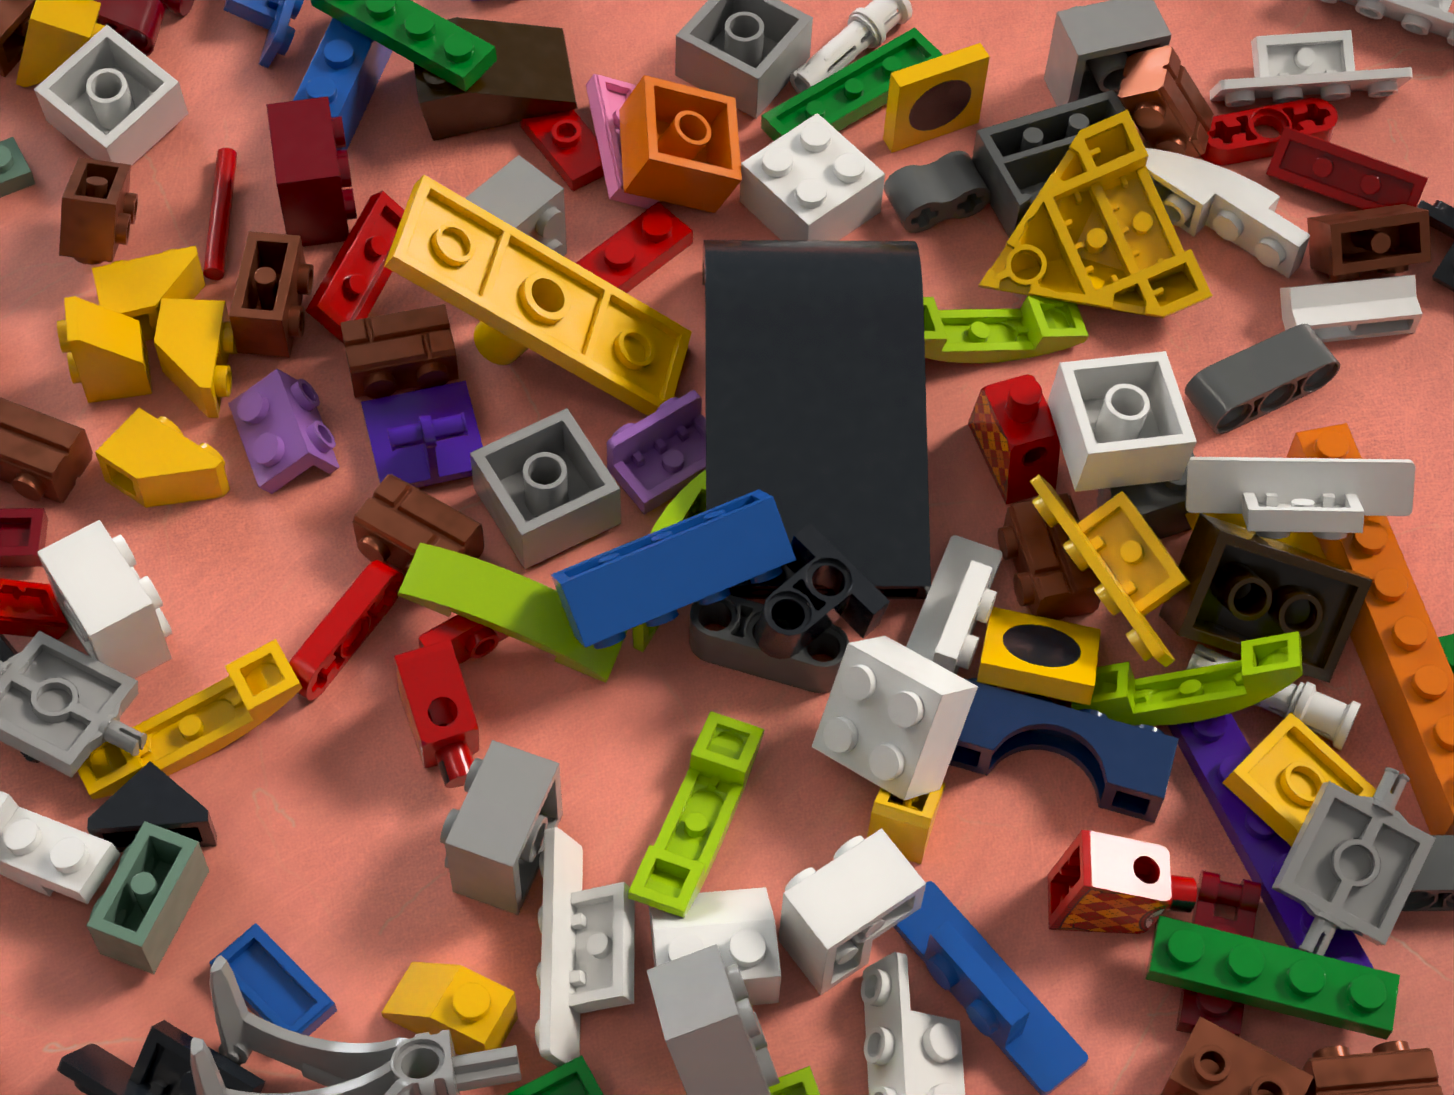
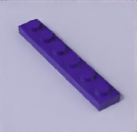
(1213, 752)

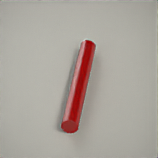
(220, 214)

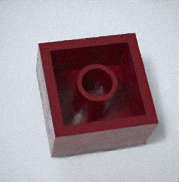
(311, 170)

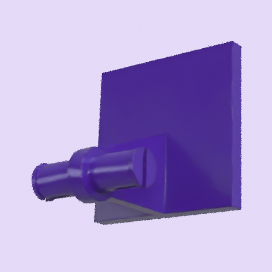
(423, 434)

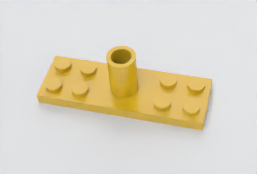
(536, 299)

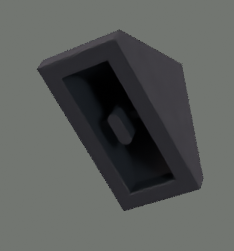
(153, 799)

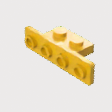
(1124, 556)

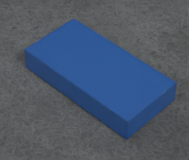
(275, 984)

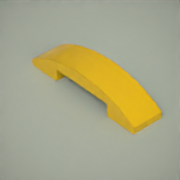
(200, 724)

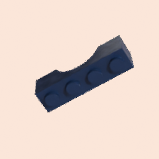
(1121, 760)

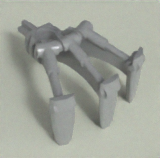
(379, 1068)

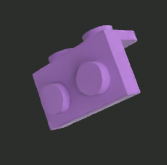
(282, 430)
(660, 452)

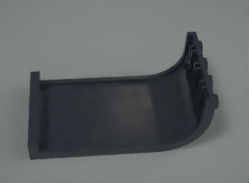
(822, 398)

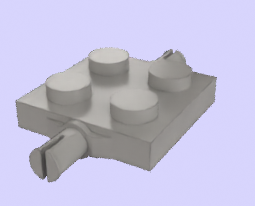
(64, 705)
(1354, 863)

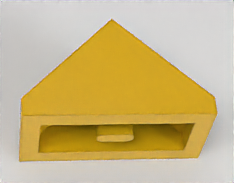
(907, 821)

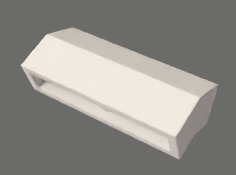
(1354, 308)

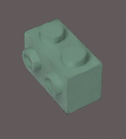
(148, 897)

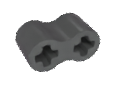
(937, 191)

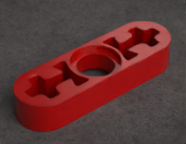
(1250, 144)
(345, 628)

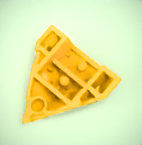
(1101, 233)

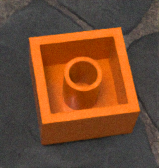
(679, 144)

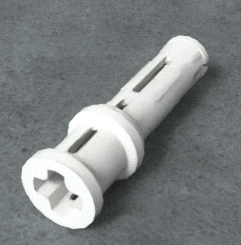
(865, 30)
(1316, 710)

